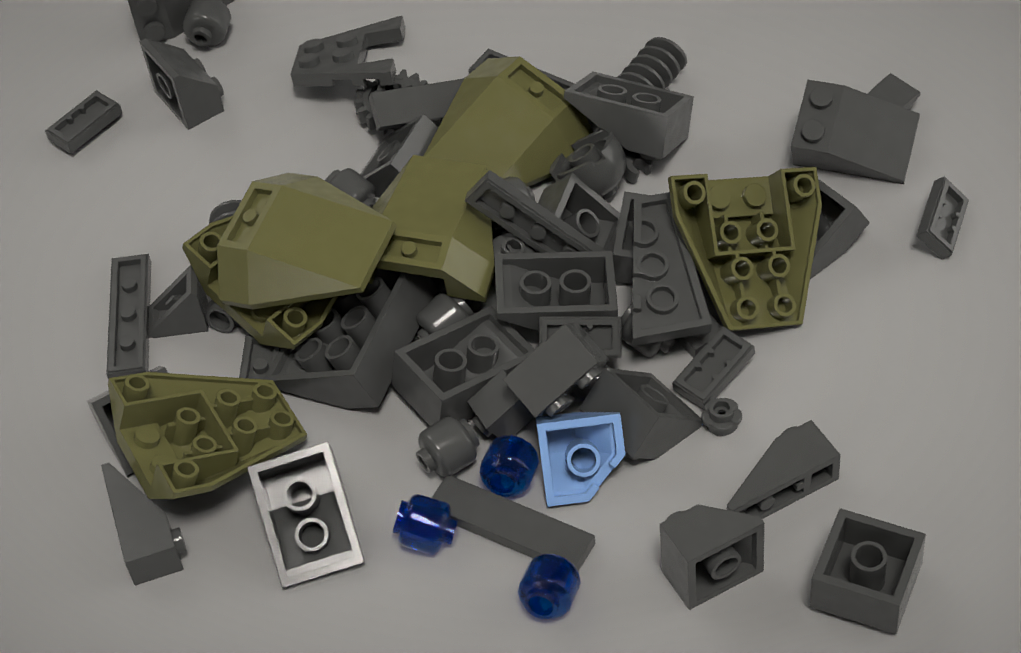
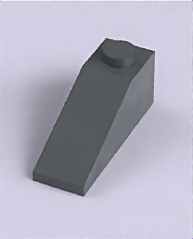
(788, 471)
(144, 532)

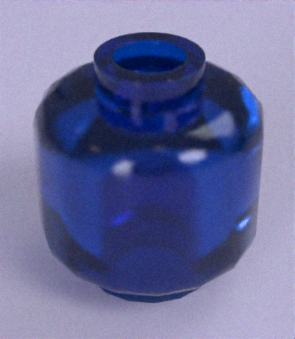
(509, 466)
(424, 524)
(549, 586)

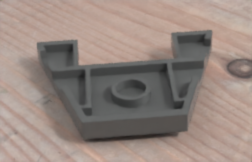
(343, 56)

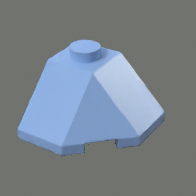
(578, 453)

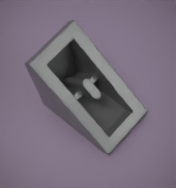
(179, 308)

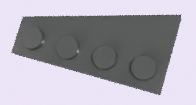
(664, 277)

